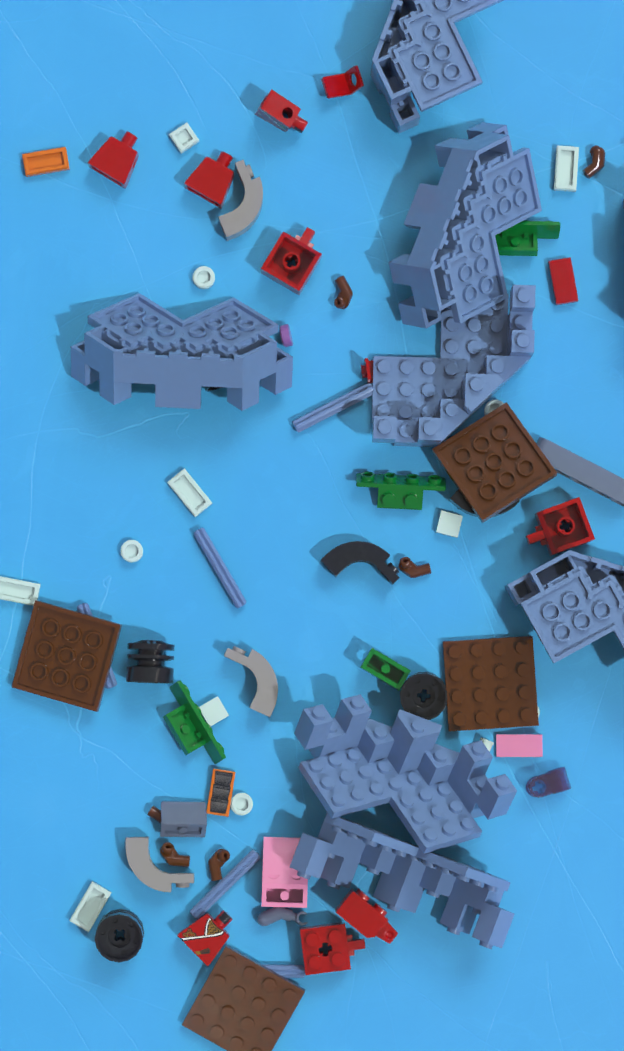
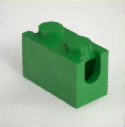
(385, 669)

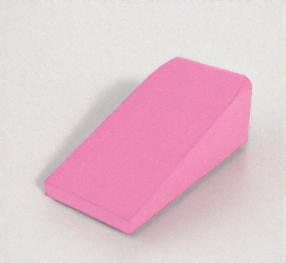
(519, 745)

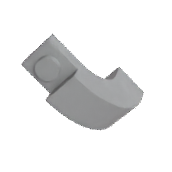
(243, 218)
(267, 686)
(142, 866)

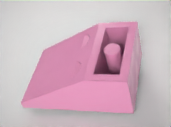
(279, 882)

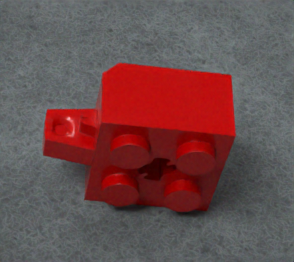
(291, 248)
(552, 536)
(365, 917)
(337, 957)

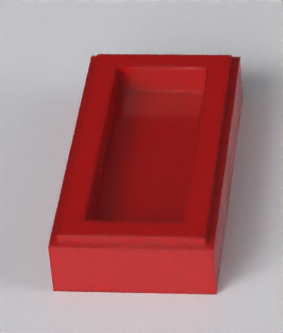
(563, 281)

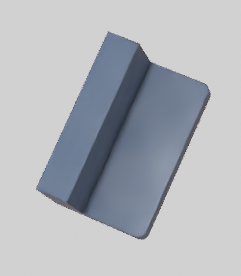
(183, 819)

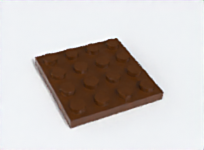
(494, 462)
(66, 655)
(490, 683)
(243, 1004)

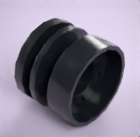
(150, 662)
(432, 706)
(119, 948)

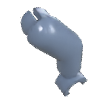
(277, 913)

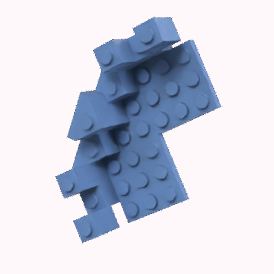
(424, 56)
(456, 249)
(210, 349)
(430, 398)
(572, 602)
(373, 764)
(406, 875)

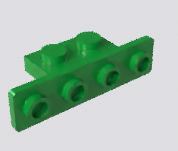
(522, 237)
(400, 490)
(190, 727)

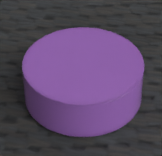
(286, 335)

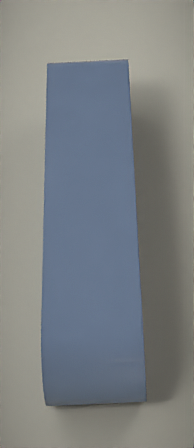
(583, 471)

